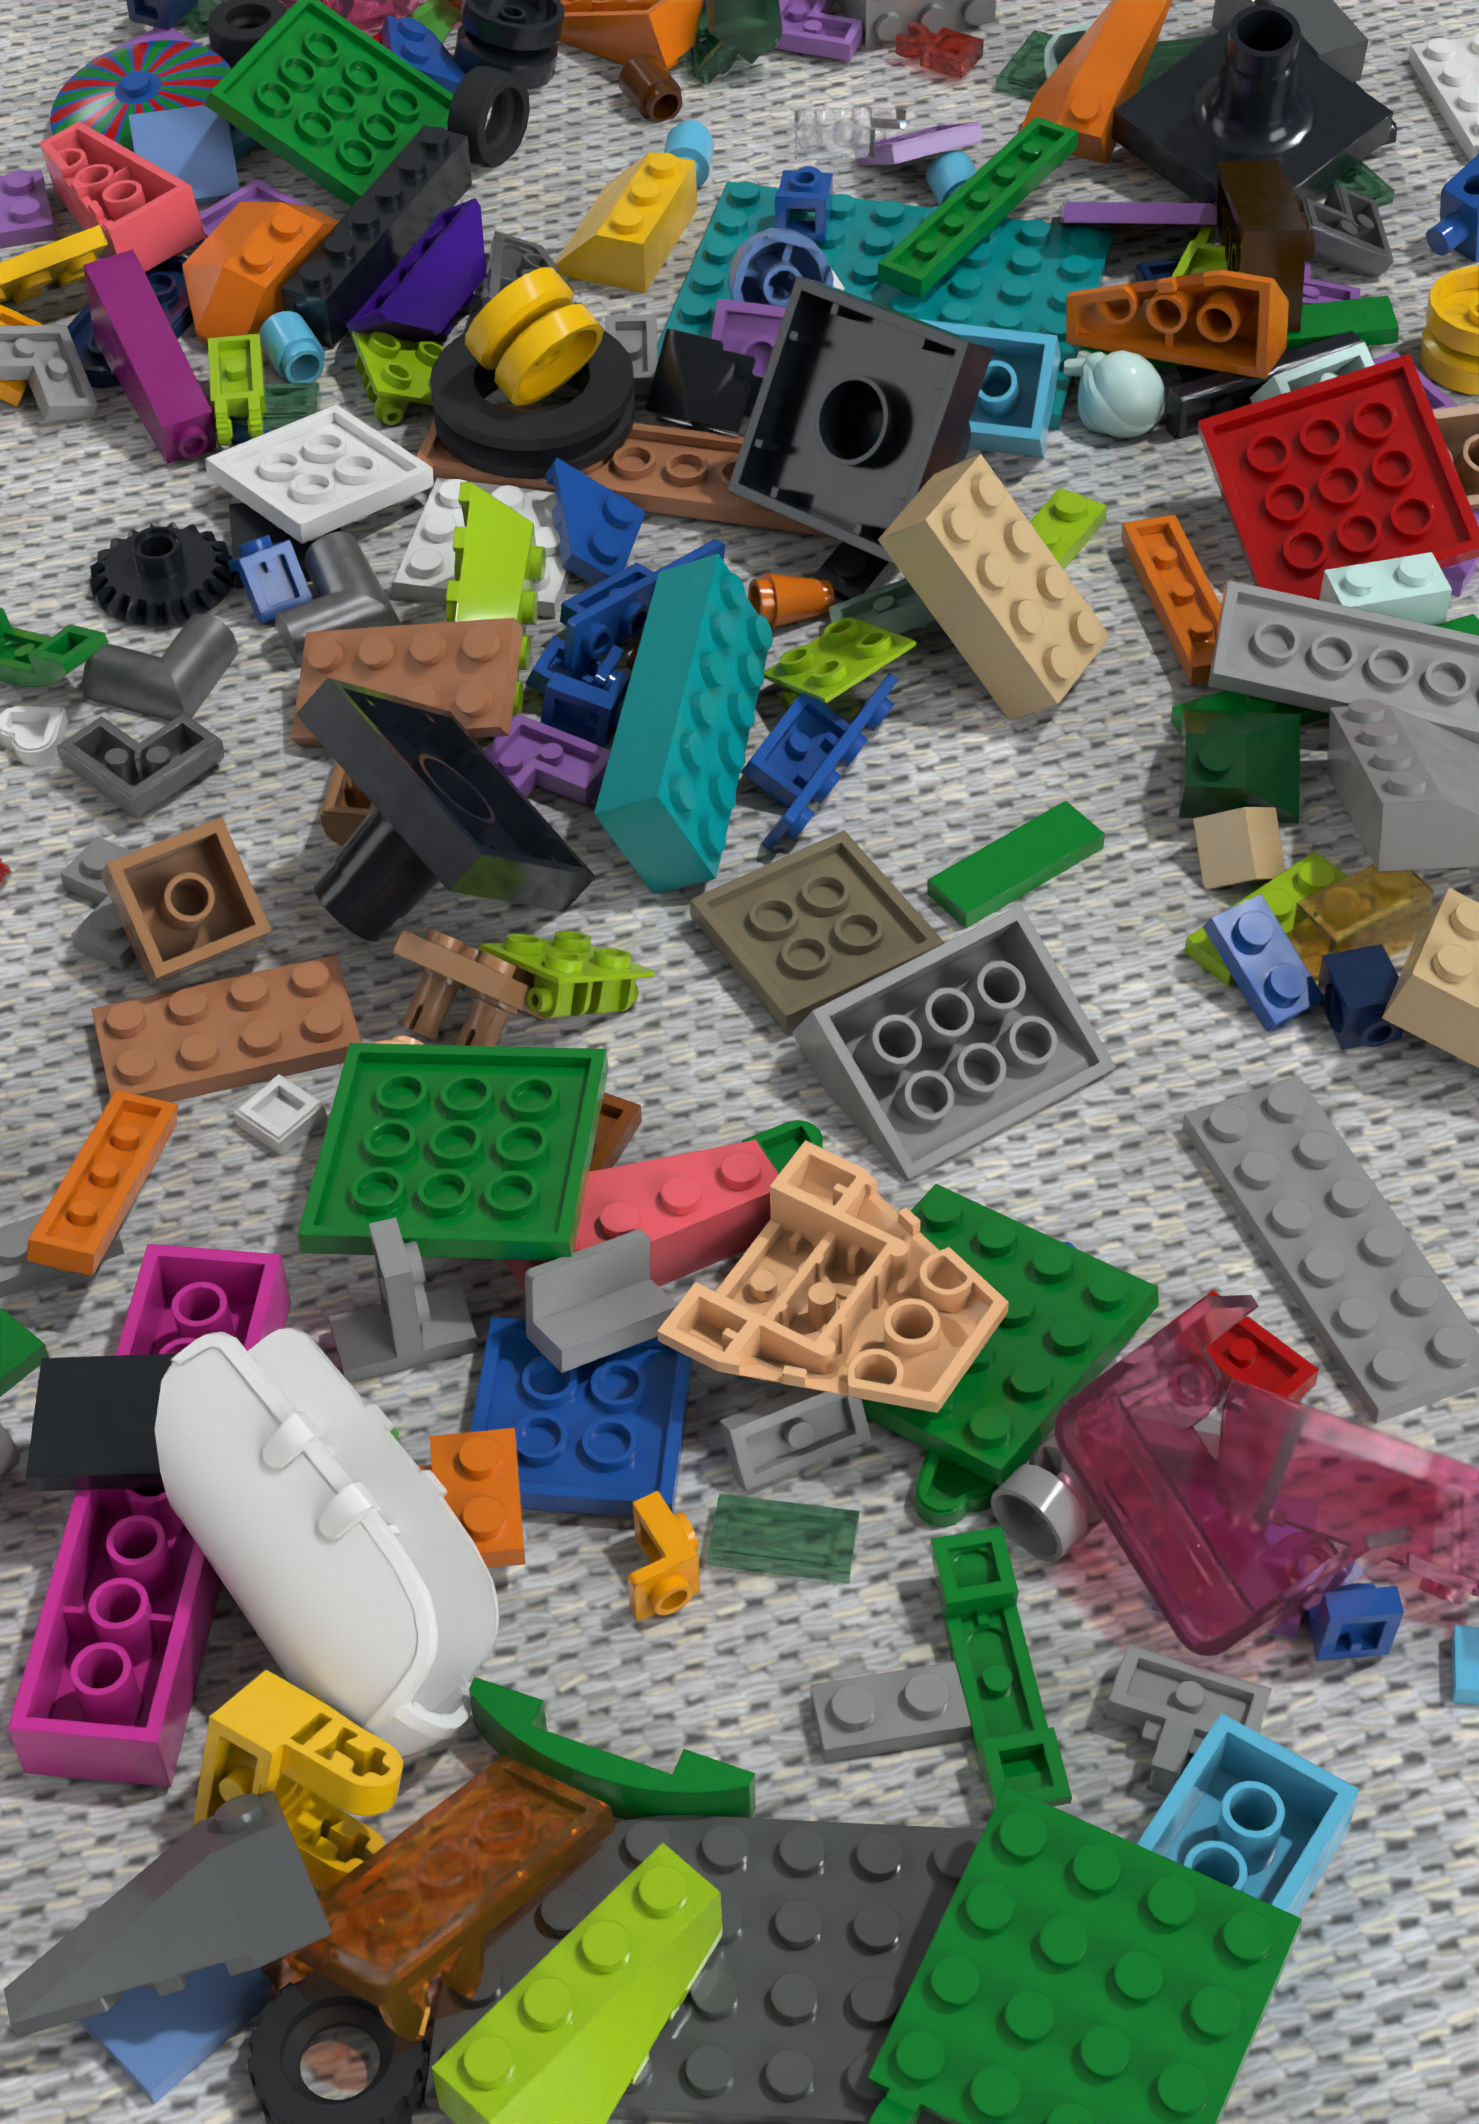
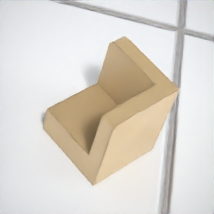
(1239, 846)

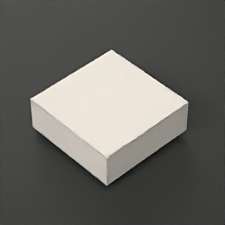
(280, 1114)

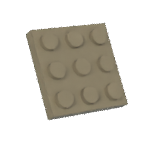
(812, 927)

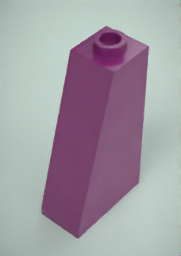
(147, 357)

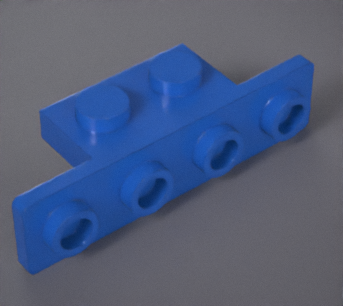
(615, 609)
(802, 751)

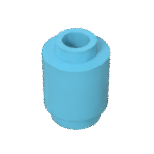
(692, 142)
(949, 173)
(292, 347)

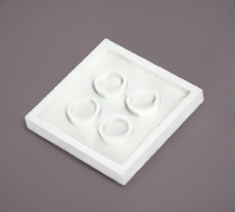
(319, 473)
(430, 553)

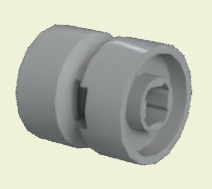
(1044, 1504)

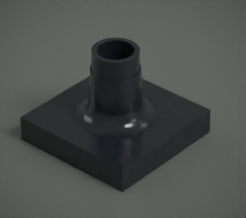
(1251, 99)
(856, 414)
(435, 817)

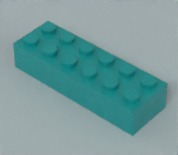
(685, 725)

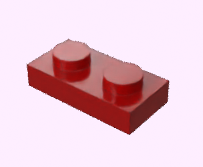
(1261, 1359)

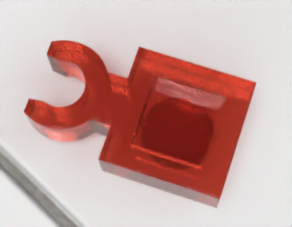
(943, 51)

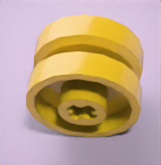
(1452, 331)
(533, 336)

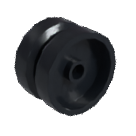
(511, 37)

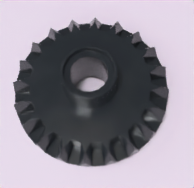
(161, 575)

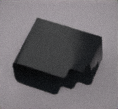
(703, 384)

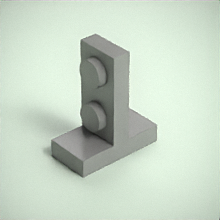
(409, 1323)

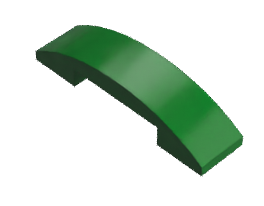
(42, 660)
(995, 1667)
(699, 1785)

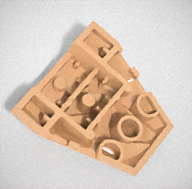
(841, 1296)

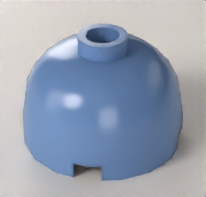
(769, 263)

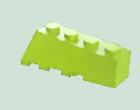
(495, 568)
(590, 2009)

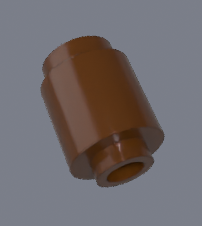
(650, 88)

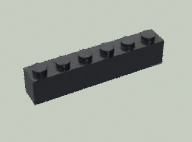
(378, 232)

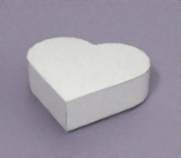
(33, 732)

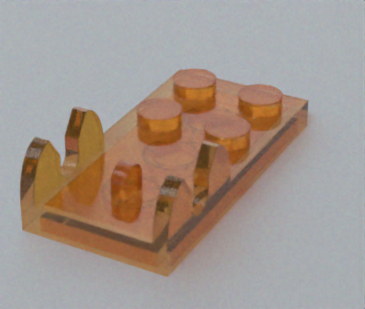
(446, 1885)

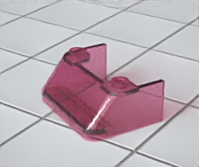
(1346, 1482)
(1156, 1491)

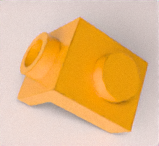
(674, 1563)

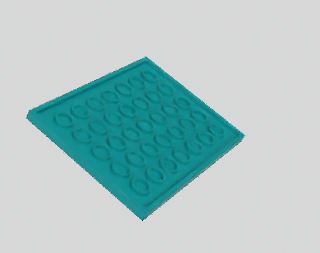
(1006, 281)

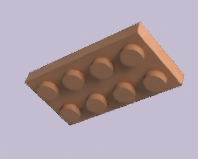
(442, 665)
(228, 1031)

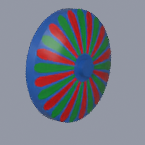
(137, 81)

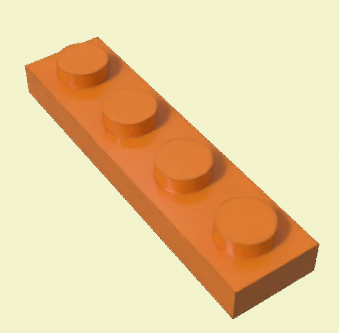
(1176, 590)
(102, 1183)

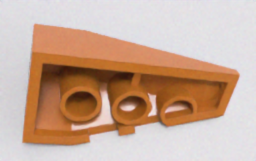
(632, 28)
(1101, 74)
(1193, 320)

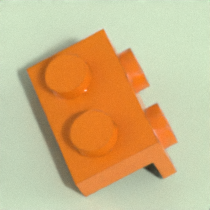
(483, 1490)

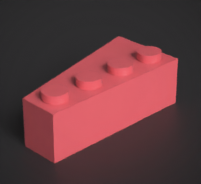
(122, 193)

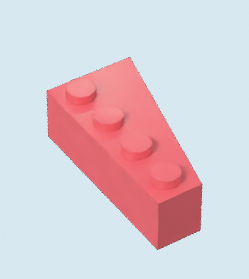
(689, 1204)

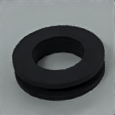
(529, 442)

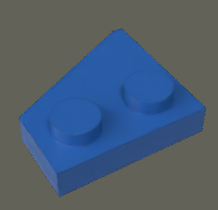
(422, 50)
(593, 524)

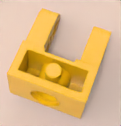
(310, 1759)

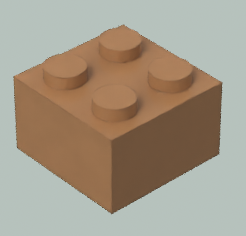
(185, 901)

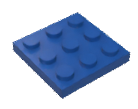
(591, 1433)

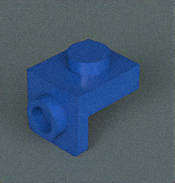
(594, 673)

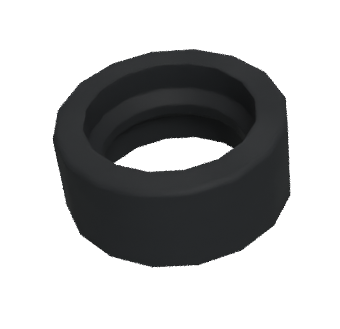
(508, 118)

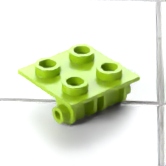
(394, 372)
(836, 660)
(572, 973)

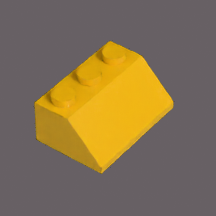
(633, 224)

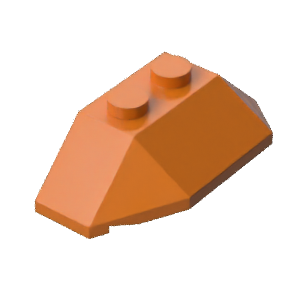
(244, 263)

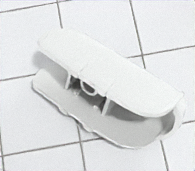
(327, 1534)

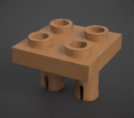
(452, 966)

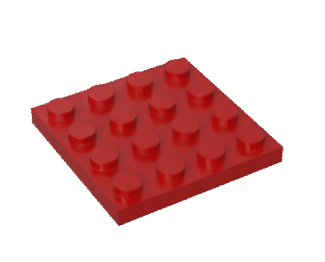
(1339, 478)

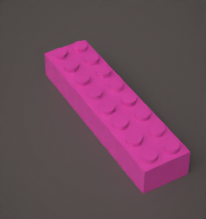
(130, 1584)

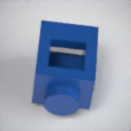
(805, 191)

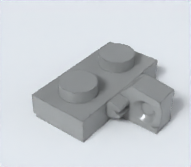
(1178, 1707)

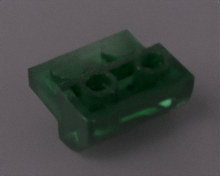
(733, 29)

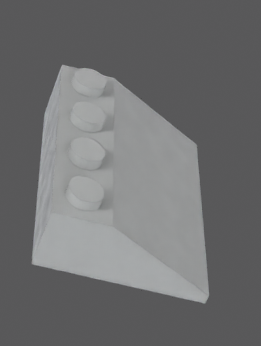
(1405, 786)
(954, 1044)

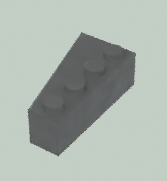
(1323, 27)

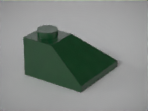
(1239, 762)

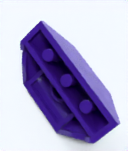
(430, 280)

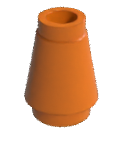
(790, 598)

